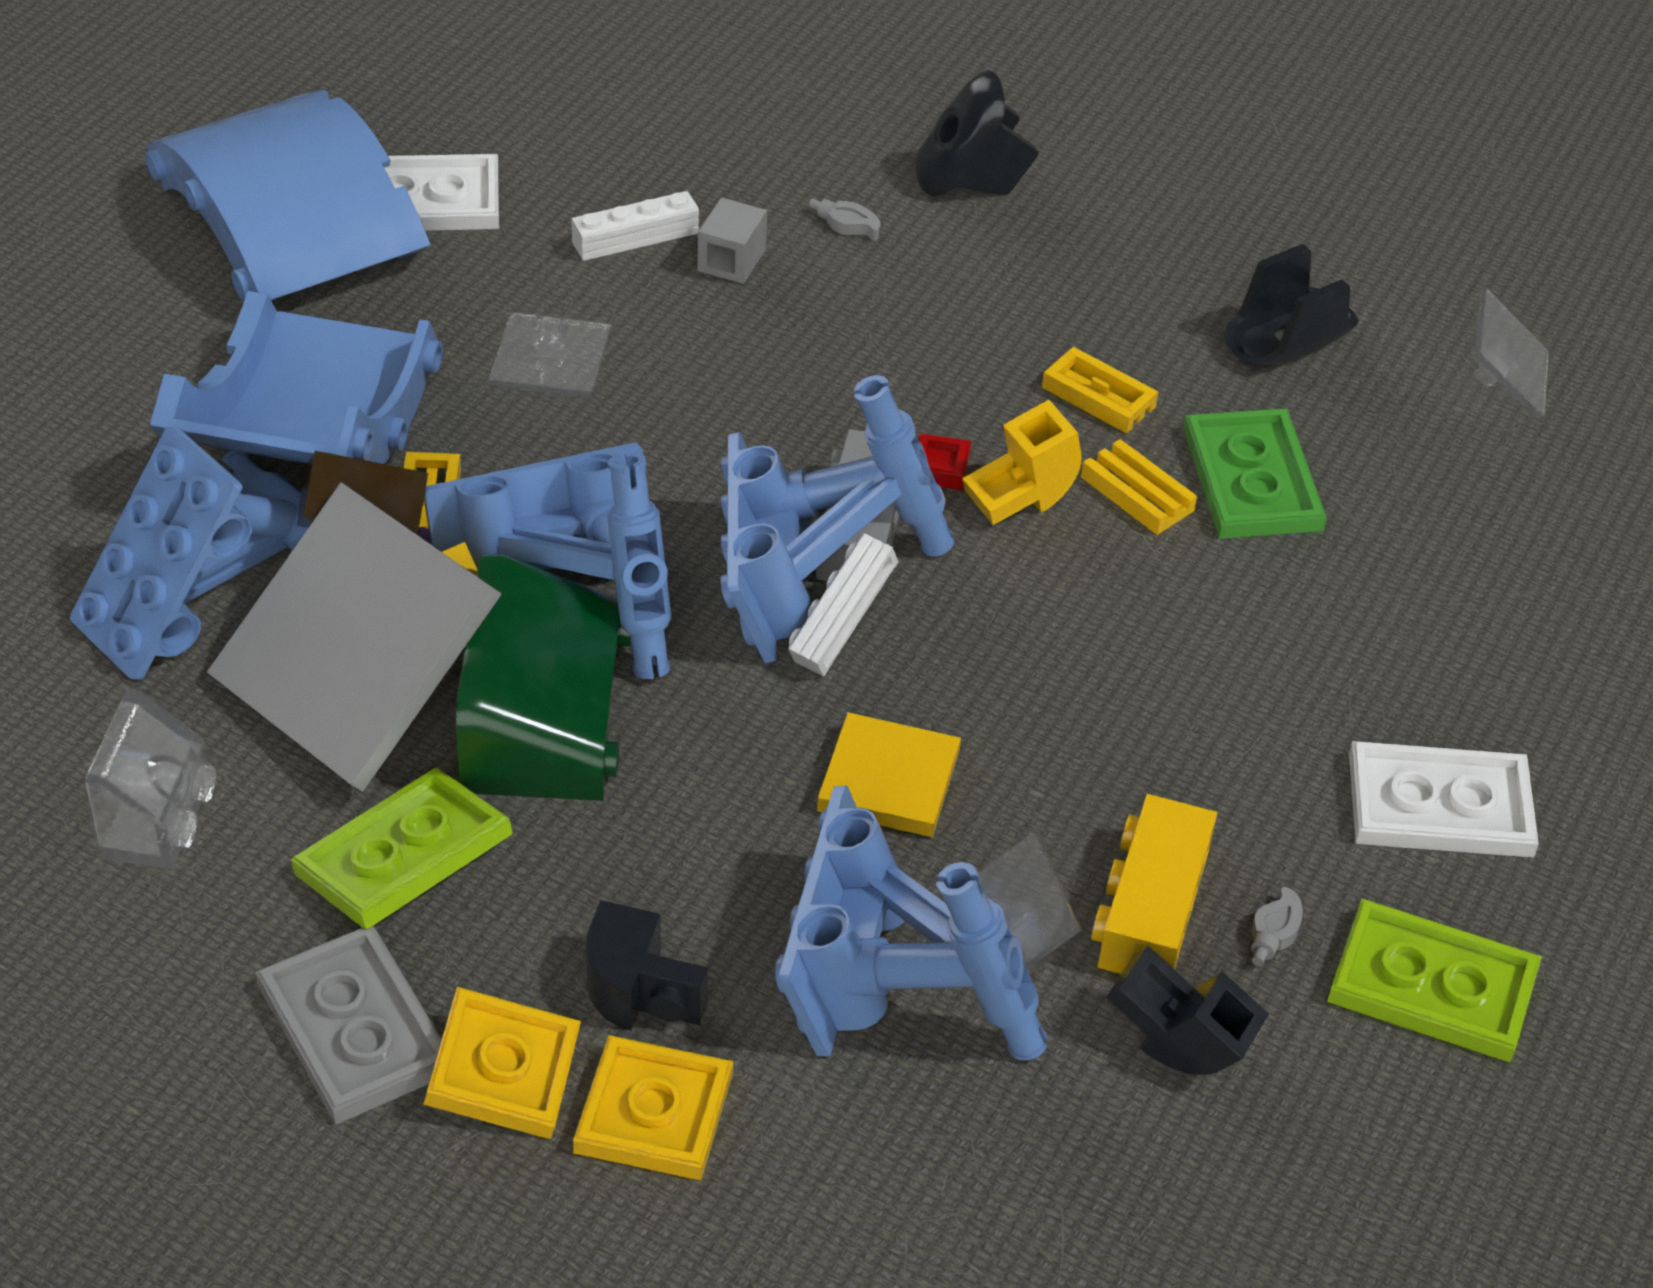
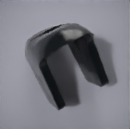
(975, 143)
(1283, 300)

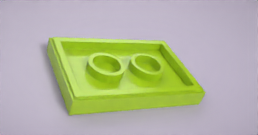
(401, 847)
(1435, 980)

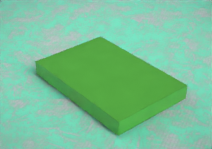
(1254, 473)

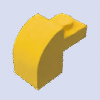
(1036, 470)

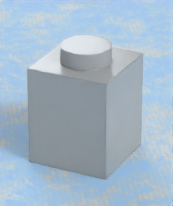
(732, 240)

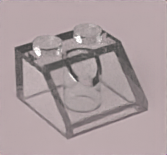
(147, 784)

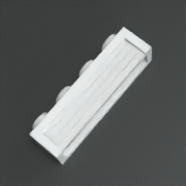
(635, 225)
(842, 604)

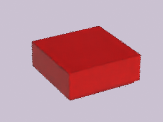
(947, 459)

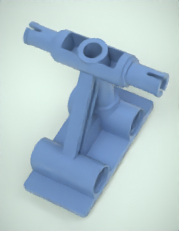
(769, 512)
(575, 516)
(177, 539)
(842, 969)

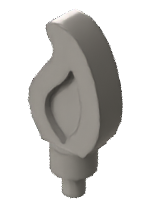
(848, 217)
(1276, 926)

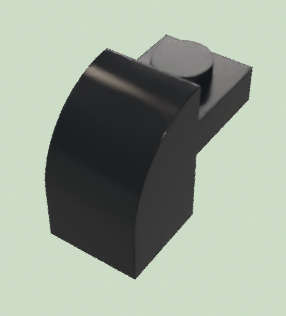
(631, 975)
(1185, 1025)

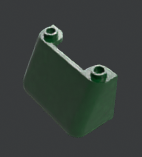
(539, 687)

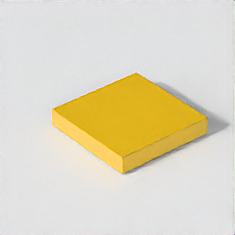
(893, 772)
(503, 1063)
(653, 1107)

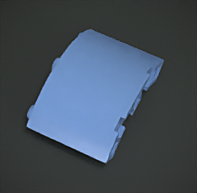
(291, 193)
(304, 387)

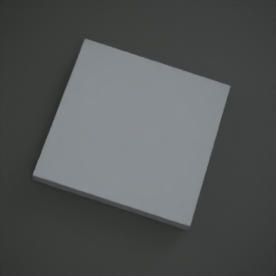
(353, 635)

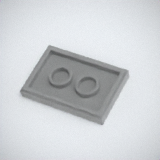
(352, 1022)

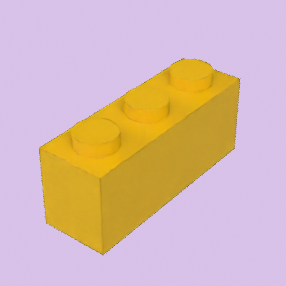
(1155, 882)

